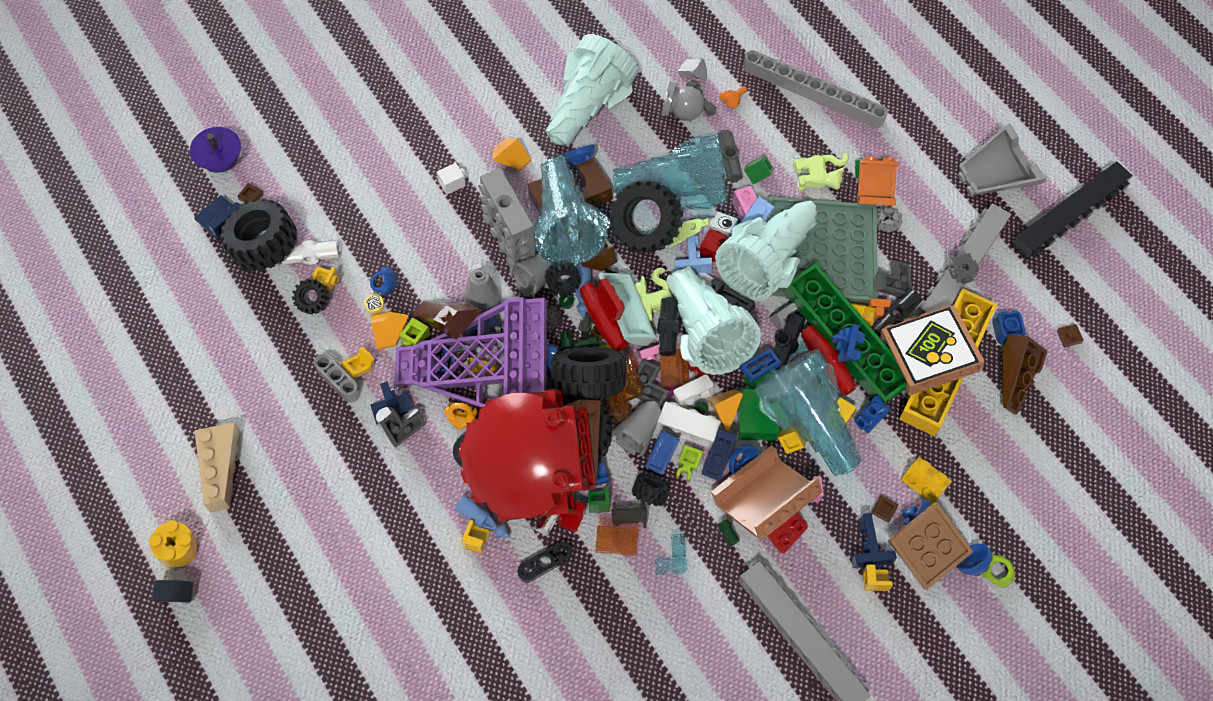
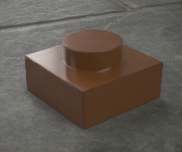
(1070, 335)

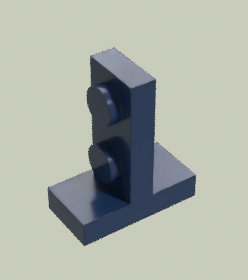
(400, 403)
(719, 454)
(870, 546)

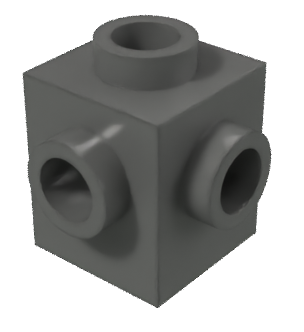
(964, 261)

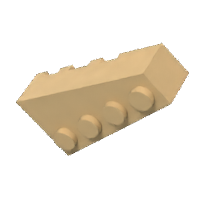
(216, 460)

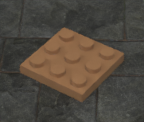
(930, 546)

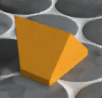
(511, 153)
(387, 328)
(726, 406)

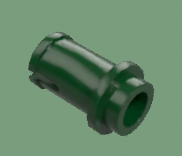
(567, 341)
(591, 341)
(728, 532)

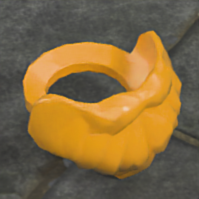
(458, 418)

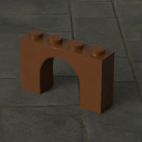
(596, 190)

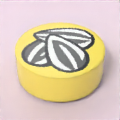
(374, 304)

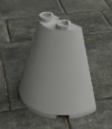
(999, 166)

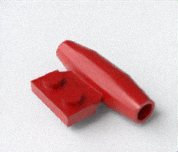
(605, 310)
(815, 340)

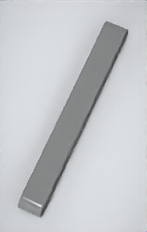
(815, 89)

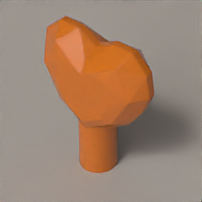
(732, 98)

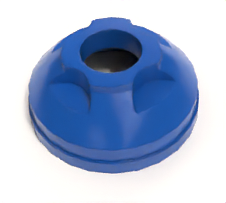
(580, 154)
(748, 454)
(977, 562)

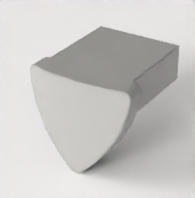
(694, 68)
(778, 318)

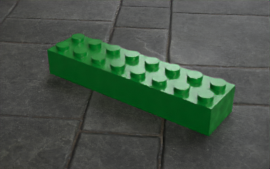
(829, 313)

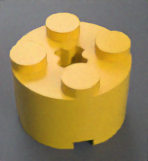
(166, 536)

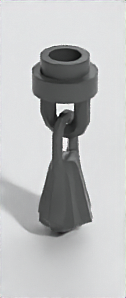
(709, 108)

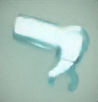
(676, 565)

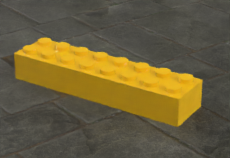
(929, 408)

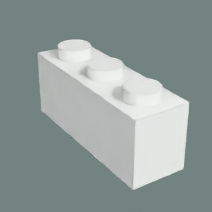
(688, 424)

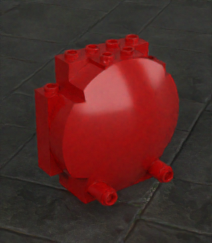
(528, 455)

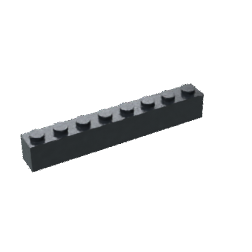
(1071, 211)

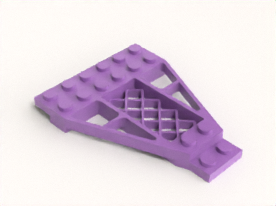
(522, 349)

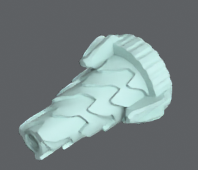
(594, 76)
(760, 253)
(719, 333)

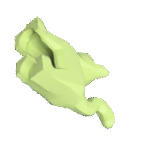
(817, 173)
(651, 301)

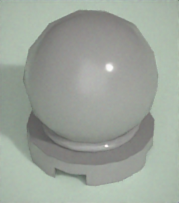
(684, 102)

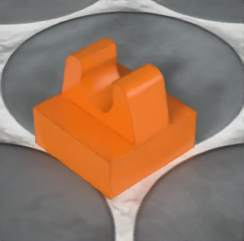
(880, 305)

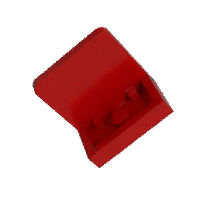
(788, 533)

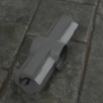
(731, 164)

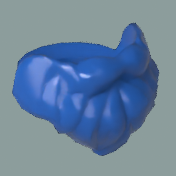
(389, 279)

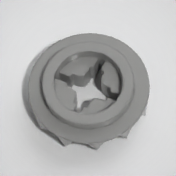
(890, 224)

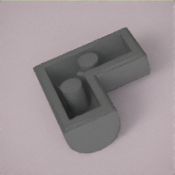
(897, 283)
(652, 392)
(398, 428)

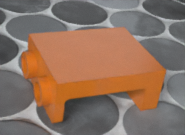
(877, 181)

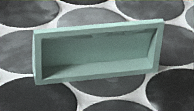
(634, 321)

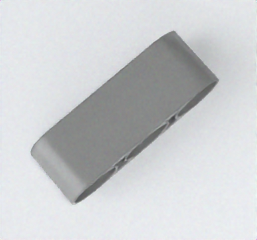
(333, 370)

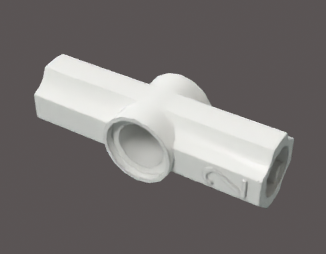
(311, 252)

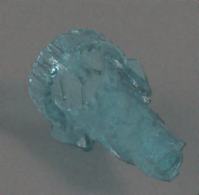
(688, 171)
(567, 224)
(805, 398)

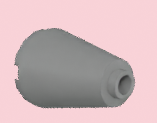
(530, 274)
(481, 291)
(638, 428)

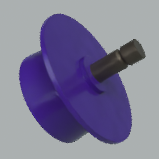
(215, 149)

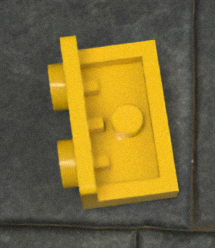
(926, 480)

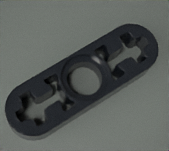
(547, 553)

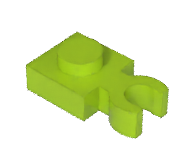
(689, 461)

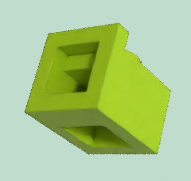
(414, 329)

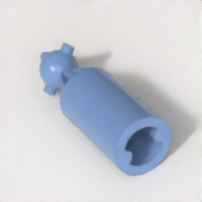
(585, 274)
(480, 516)

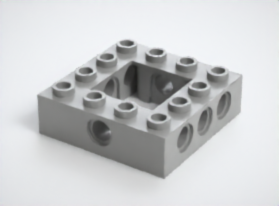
(506, 217)

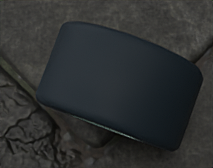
(172, 591)

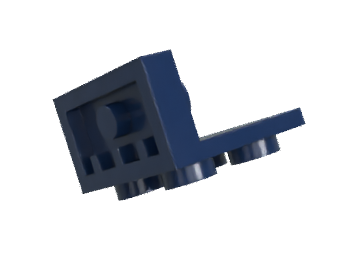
(215, 214)

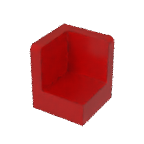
(573, 520)

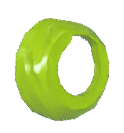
(1005, 581)

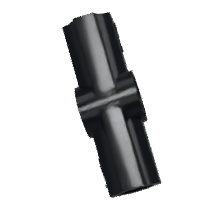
(904, 306)
(668, 326)
(786, 340)

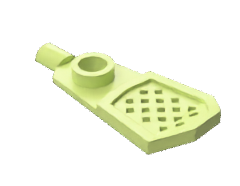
(687, 230)

